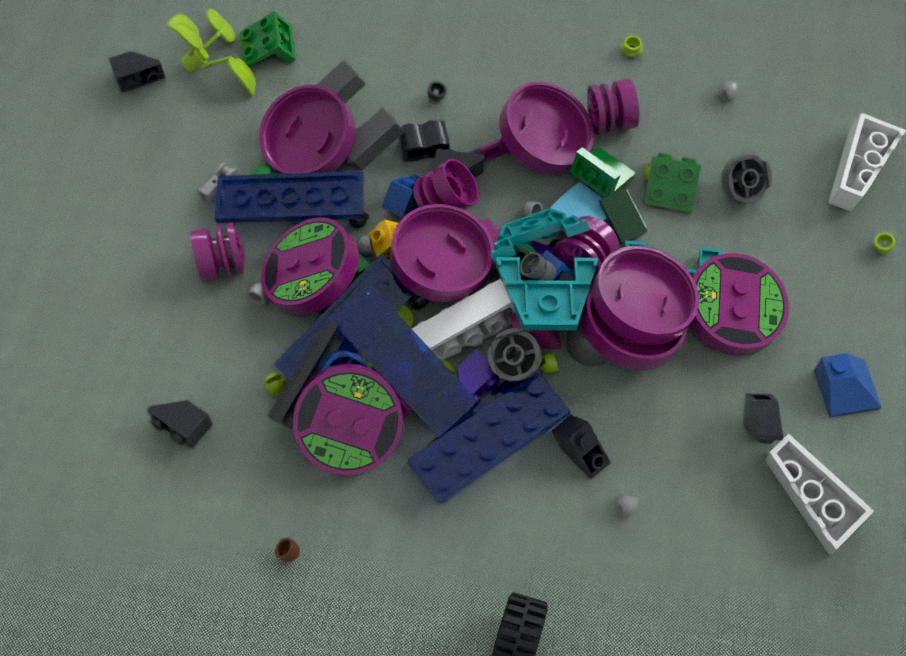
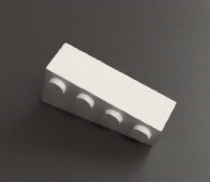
(862, 158)
(468, 321)
(818, 494)

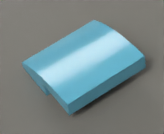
(580, 202)

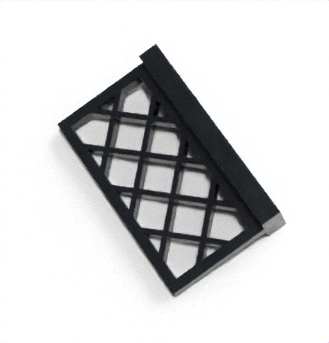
(323, 344)

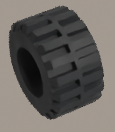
(520, 626)

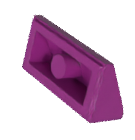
(492, 149)

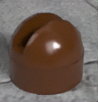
(287, 550)

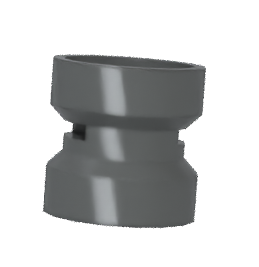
(537, 268)

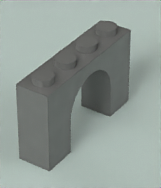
(374, 134)

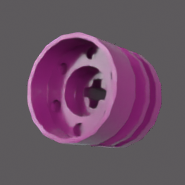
(613, 106)
(448, 185)
(595, 243)
(217, 252)

